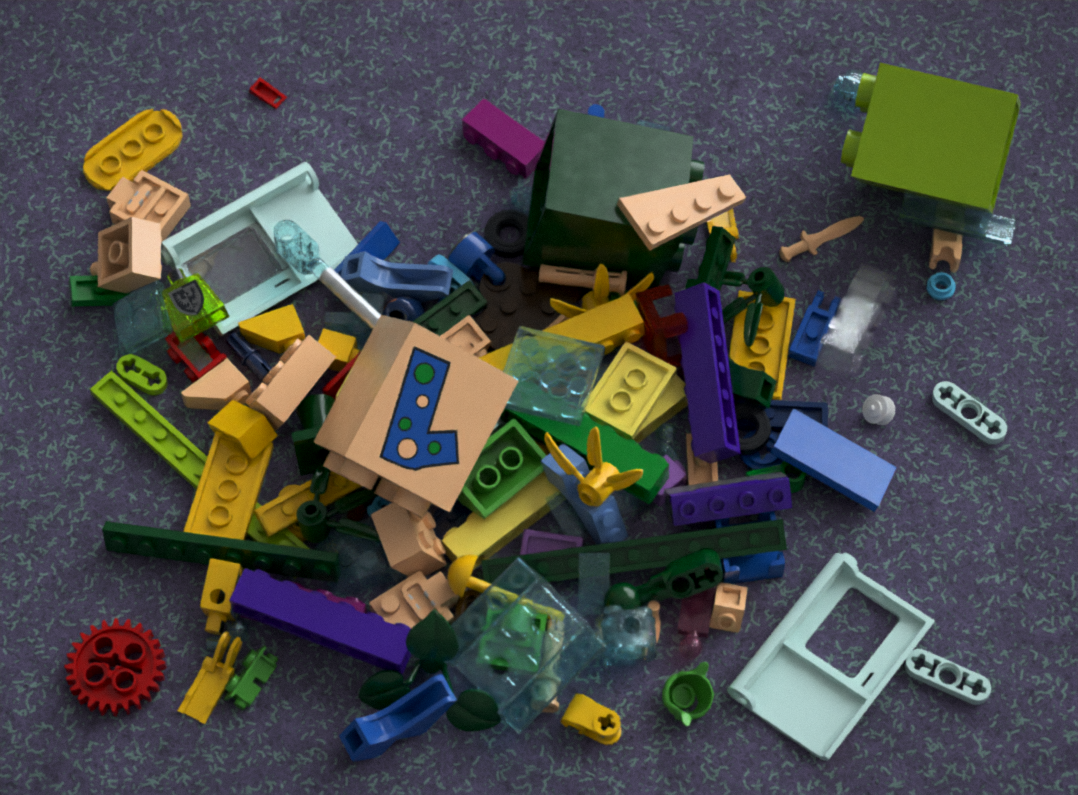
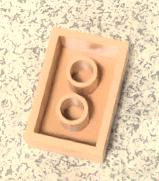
(290, 381)

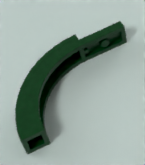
(747, 384)

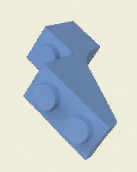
(375, 275)
(602, 522)

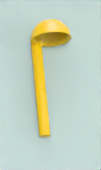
(460, 576)

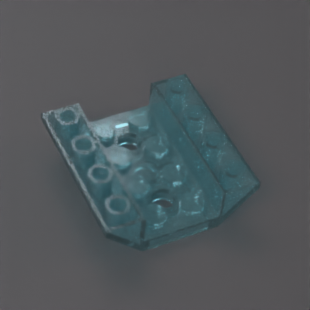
(538, 660)

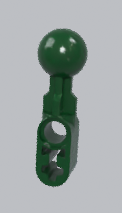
(662, 585)

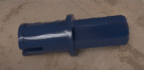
(249, 356)

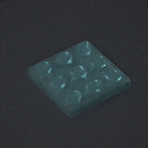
(552, 374)

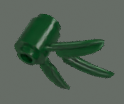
(766, 290)
(314, 518)

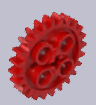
(124, 642)

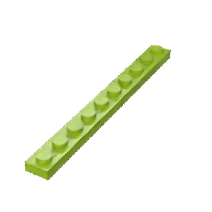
(169, 444)

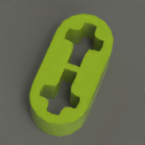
(144, 369)

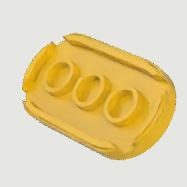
(132, 148)

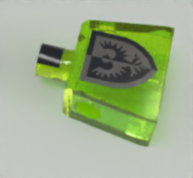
(191, 305)

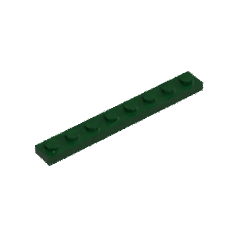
(200, 548)

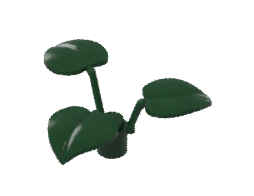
(433, 644)

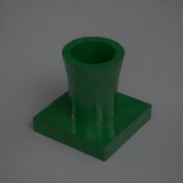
(312, 414)

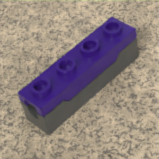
(728, 498)

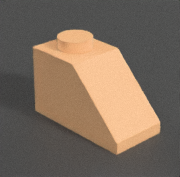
(217, 388)

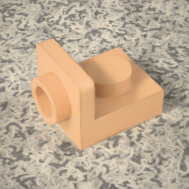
(728, 607)

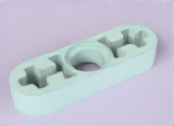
(968, 401)
(959, 671)

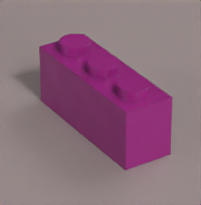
(502, 138)

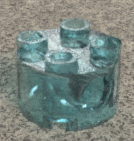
(628, 635)

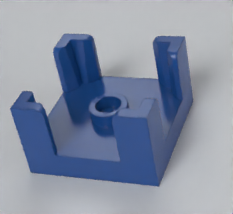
(752, 566)

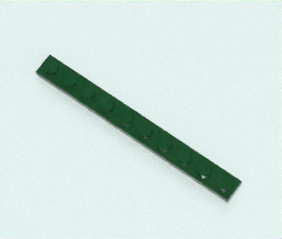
(650, 551)

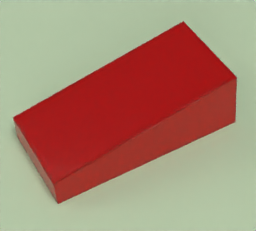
(266, 93)

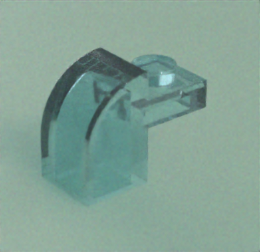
(350, 323)

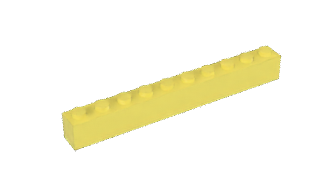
(529, 505)

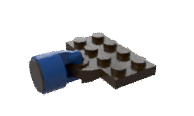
(511, 292)

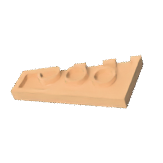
(677, 209)

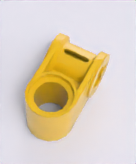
(589, 718)

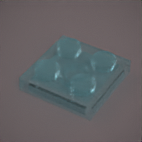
(141, 318)

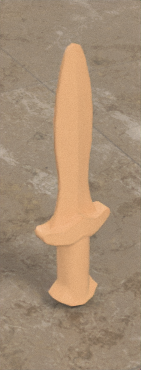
(813, 241)

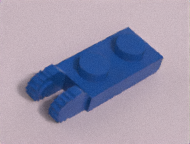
(811, 330)

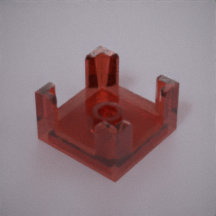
(658, 328)

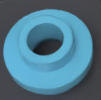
(944, 279)

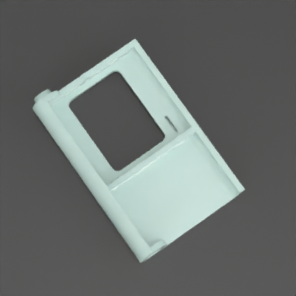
(804, 693)

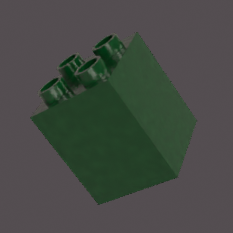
(577, 188)

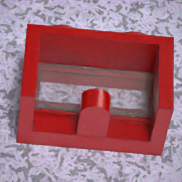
(196, 353)

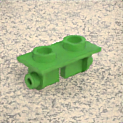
(242, 686)

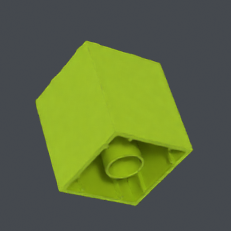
(932, 136)

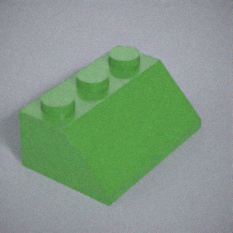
(502, 469)

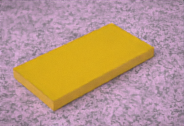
(770, 344)
(228, 489)

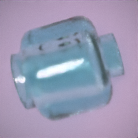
(847, 87)

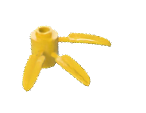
(599, 295)
(601, 479)

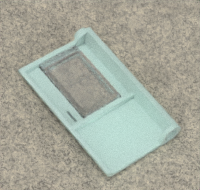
(238, 251)

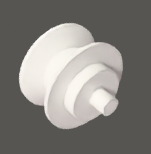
(878, 409)

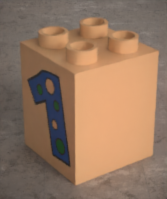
(413, 416)

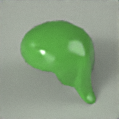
(683, 688)

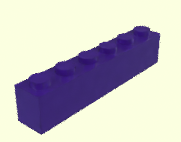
(707, 374)
(321, 620)

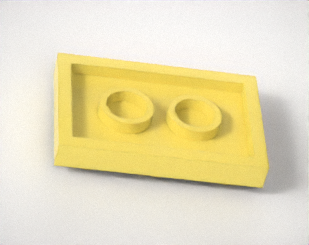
(629, 390)

